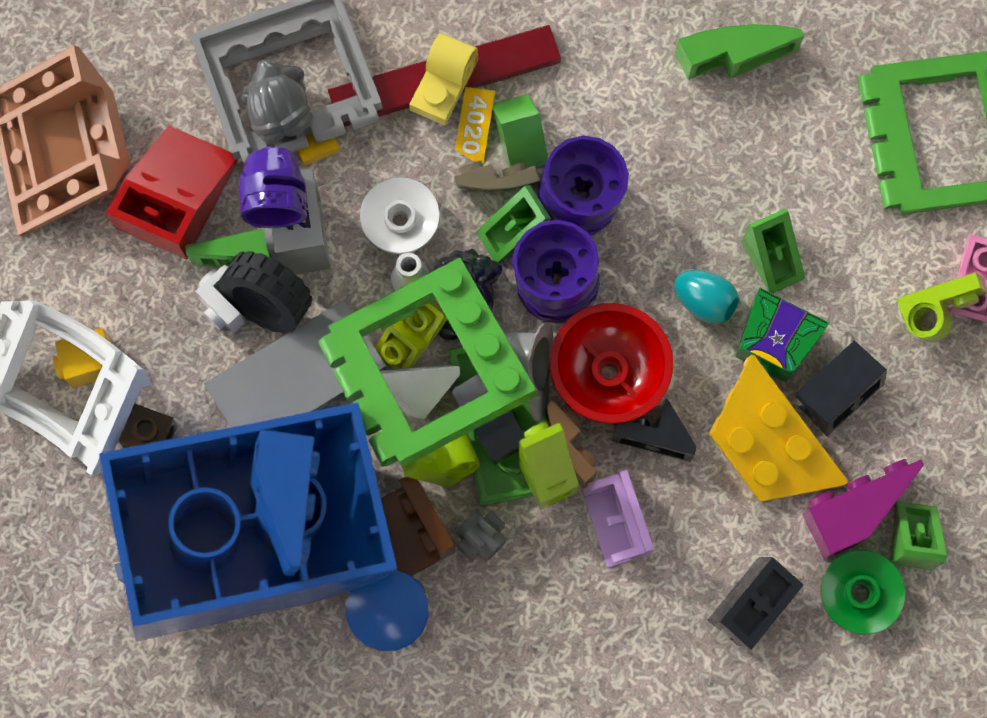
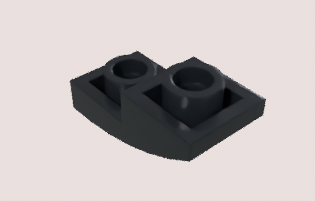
(499, 436)

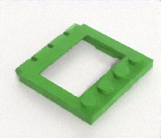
(890, 123)
(480, 337)

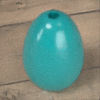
(706, 295)

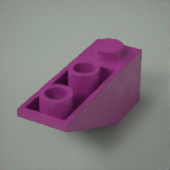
(854, 515)

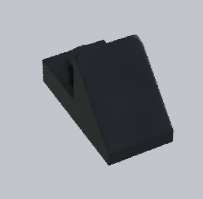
(667, 439)

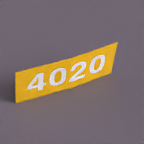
(475, 123)

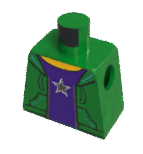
(779, 334)

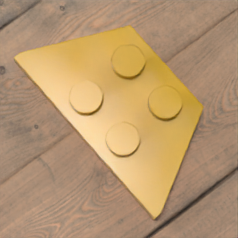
(770, 440)

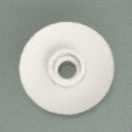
(394, 198)

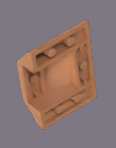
(60, 138)

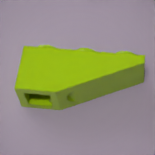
(547, 464)

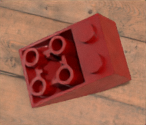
(172, 191)

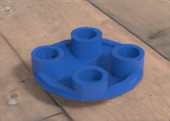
(388, 612)

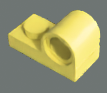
(446, 76)

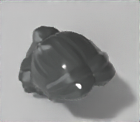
(277, 101)

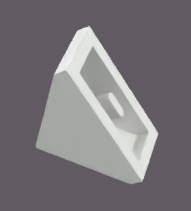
(420, 387)

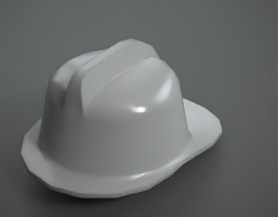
(534, 354)

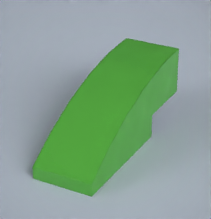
(736, 48)

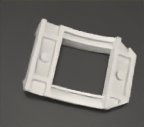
(108, 402)

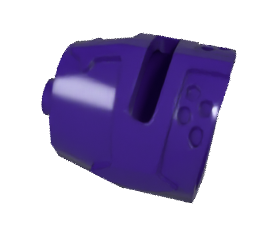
(272, 189)

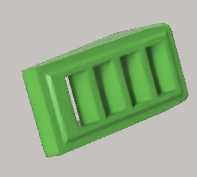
(224, 249)

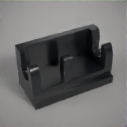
(841, 387)
(756, 602)

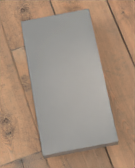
(284, 376)

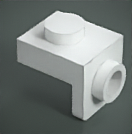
(219, 310)

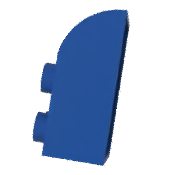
(198, 541)

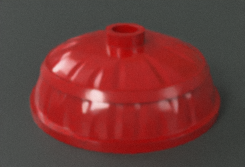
(616, 338)

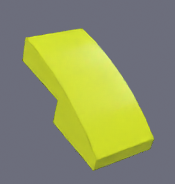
(409, 338)

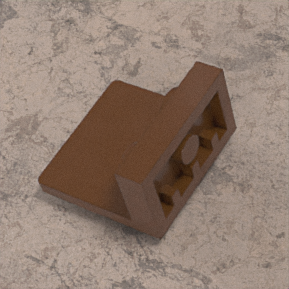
(415, 528)

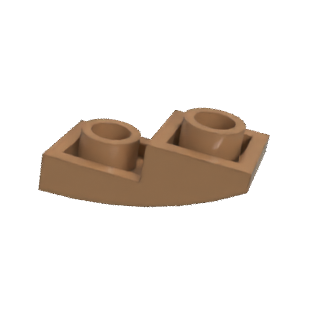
(581, 458)

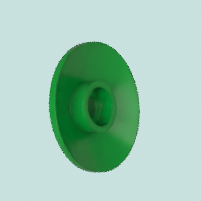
(883, 587)

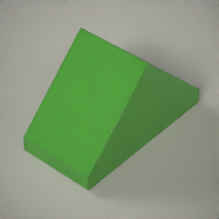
(520, 131)
(511, 222)
(774, 251)
(917, 537)

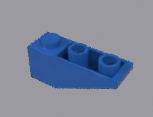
(281, 486)

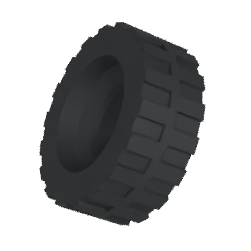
(265, 292)

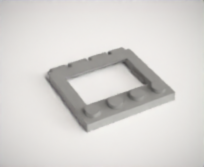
(274, 30)

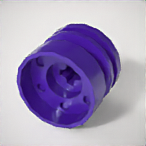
(590, 167)
(553, 249)

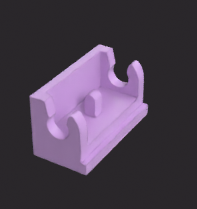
(617, 519)

